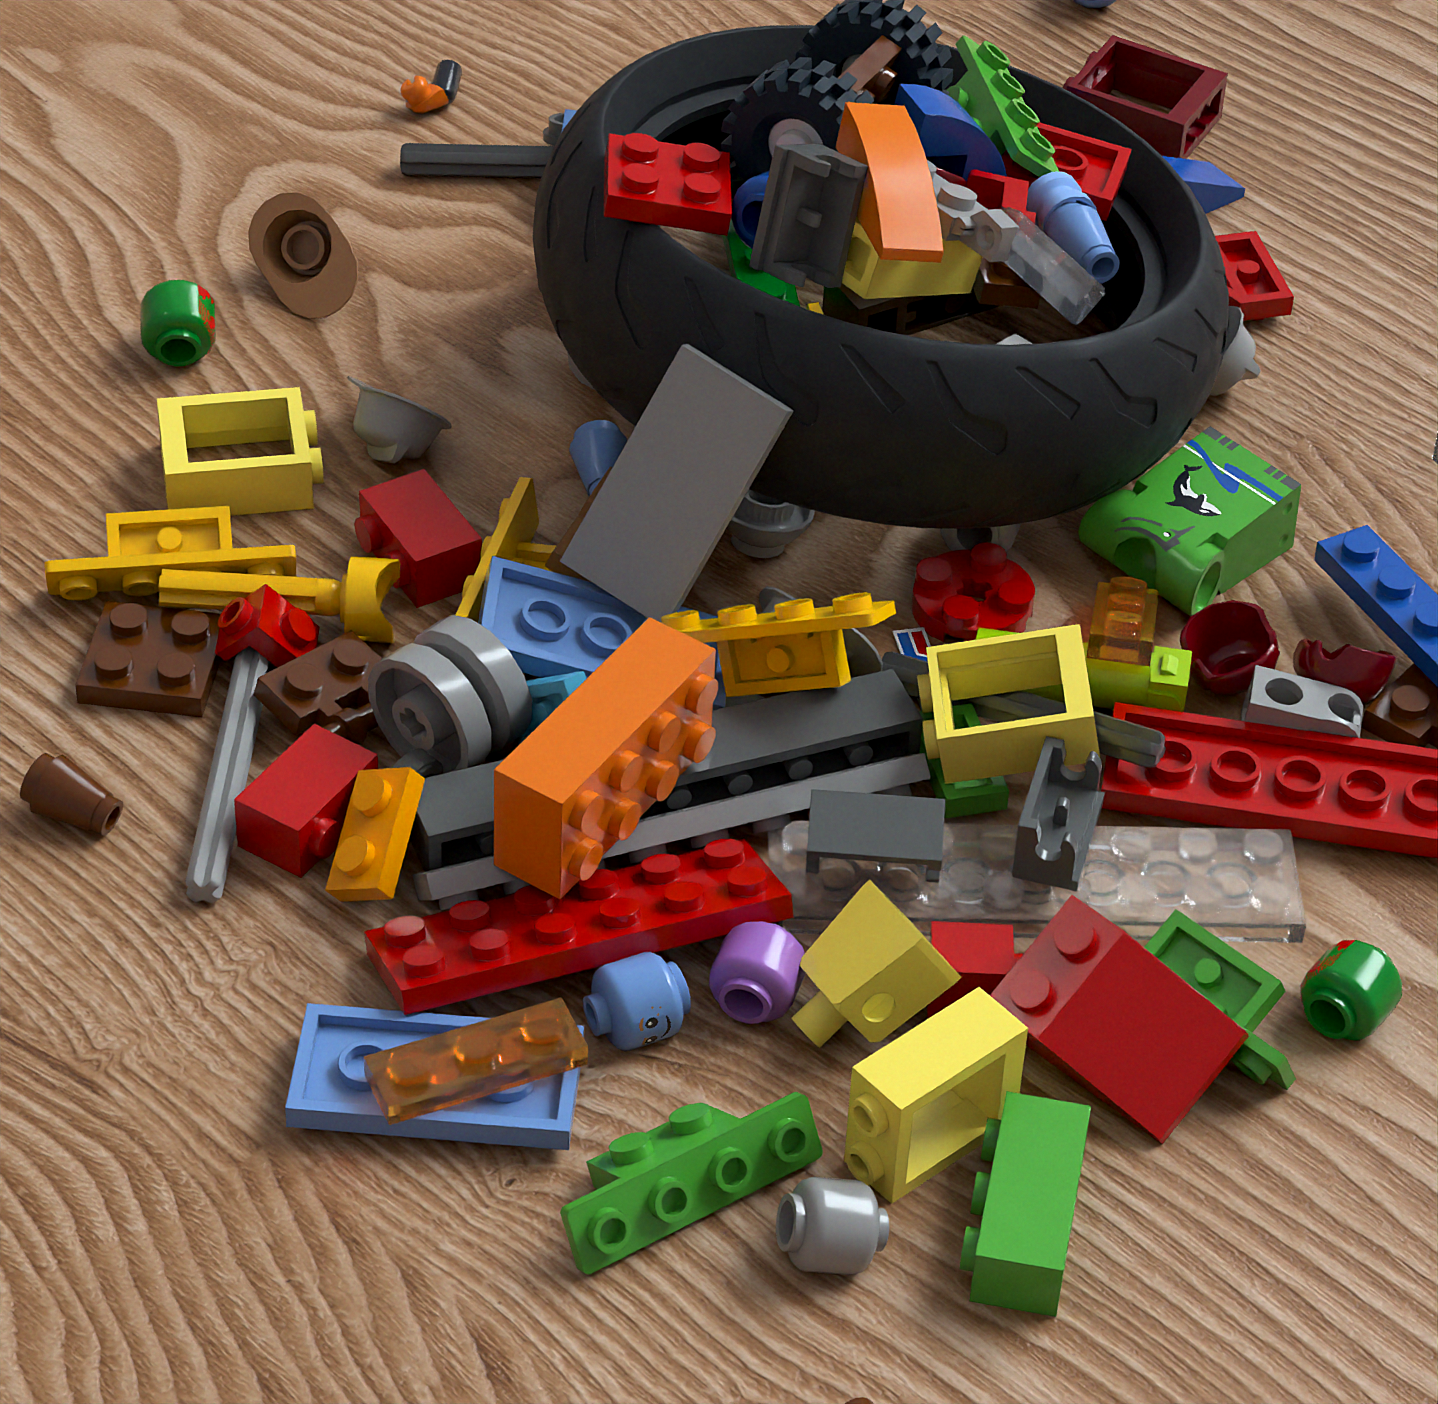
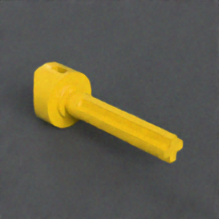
(355, 598)

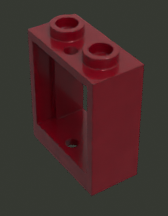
(1182, 85)

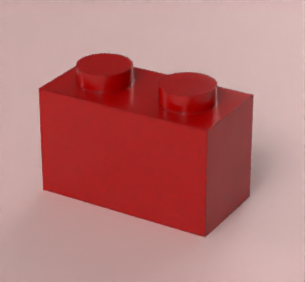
(422, 529)
(301, 800)

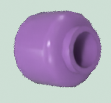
(757, 972)

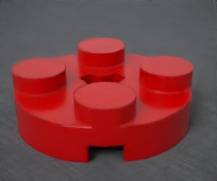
(948, 581)

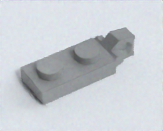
(966, 220)

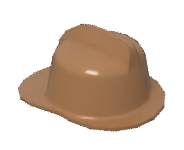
(303, 255)

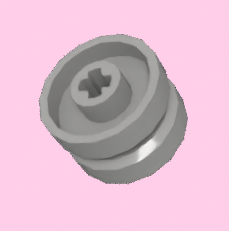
(451, 694)

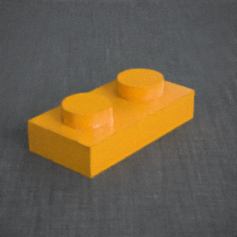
(375, 834)

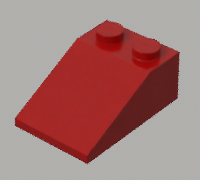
(1118, 1019)

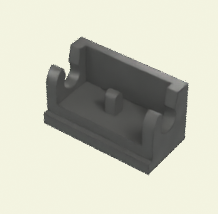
(808, 214)
(1058, 819)
(876, 829)

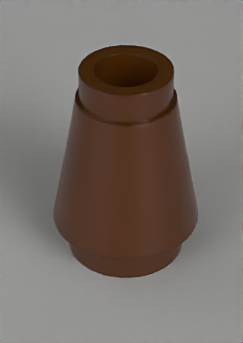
(69, 795)

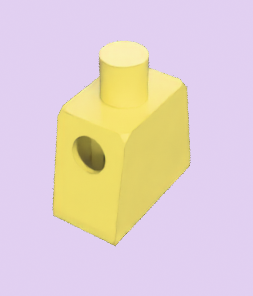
(870, 971)

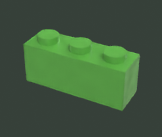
(1026, 1203)

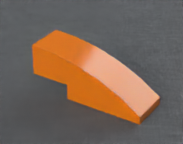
(898, 190)

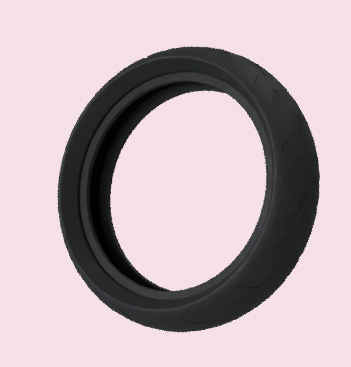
(880, 417)

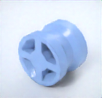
(1051, 192)

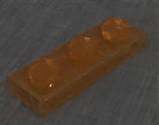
(1123, 621)
(475, 1060)

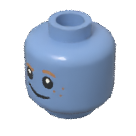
(637, 1001)

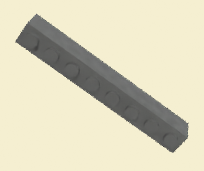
(753, 750)

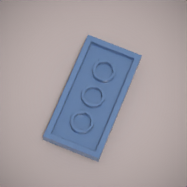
(560, 621)
(334, 1095)

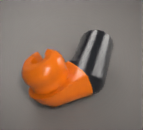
(442, 91)

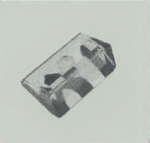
(1051, 270)

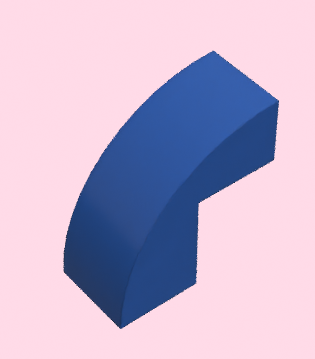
(949, 132)

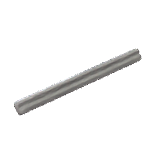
(226, 779)

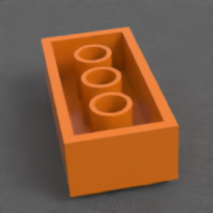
(604, 758)

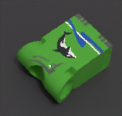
(1196, 521)

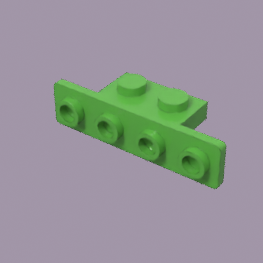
(998, 107)
(1231, 984)
(683, 1173)

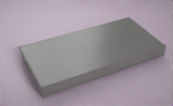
(676, 484)

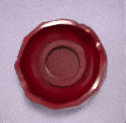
(1227, 645)
(1347, 667)

